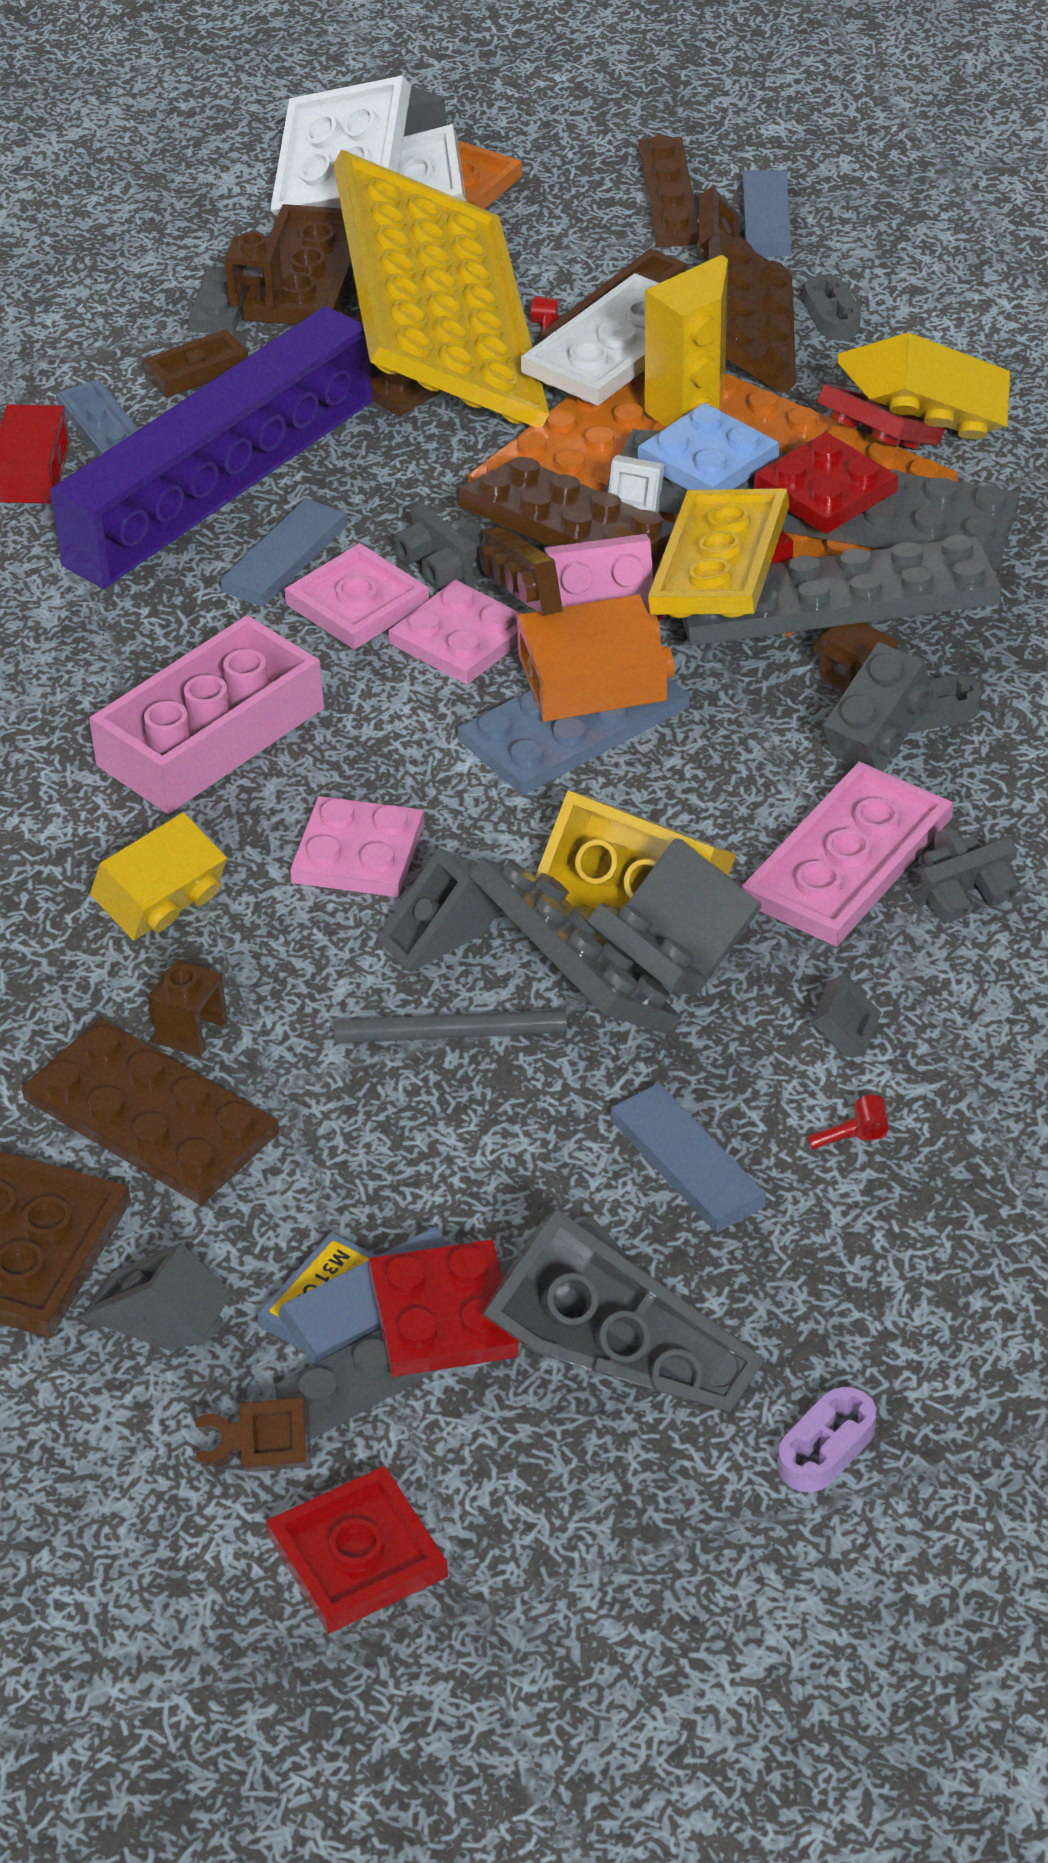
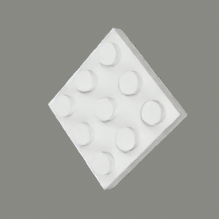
(355, 118)

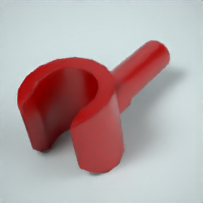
(544, 311)
(868, 1124)

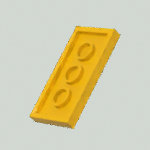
(719, 552)

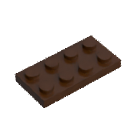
(313, 265)
(758, 313)
(558, 507)
(151, 1111)

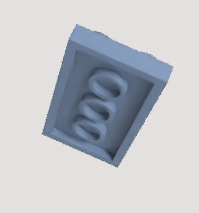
(535, 752)

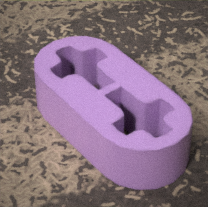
(817, 1430)

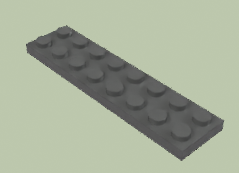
(917, 513)

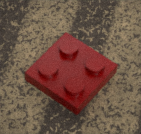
(856, 409)
(828, 482)
(435, 1305)
(356, 1549)

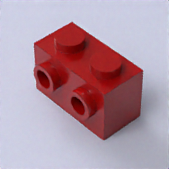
(32, 452)

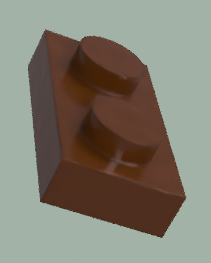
(715, 215)
(194, 363)

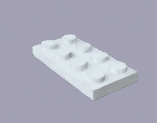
(596, 348)

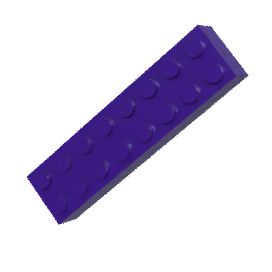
(211, 447)

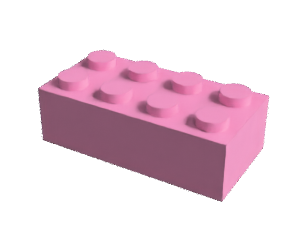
(207, 713)

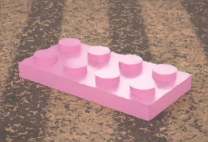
(848, 853)

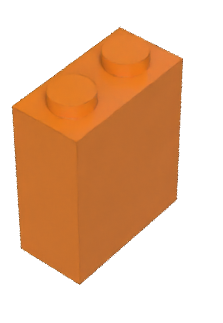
(594, 657)

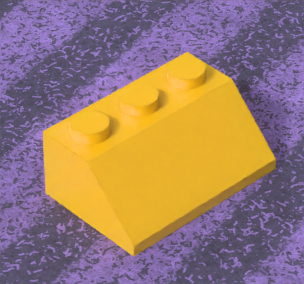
(686, 341)
(932, 383)
(609, 852)

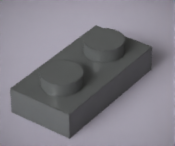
(212, 308)

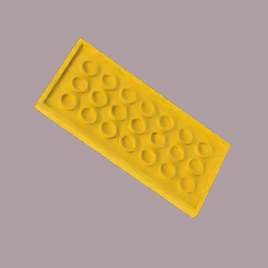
(437, 290)

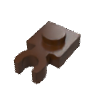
(267, 1437)

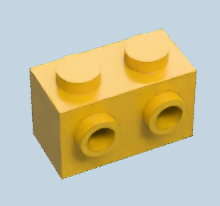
(159, 877)

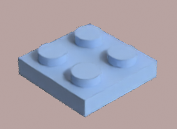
(709, 450)

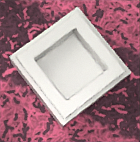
(637, 482)

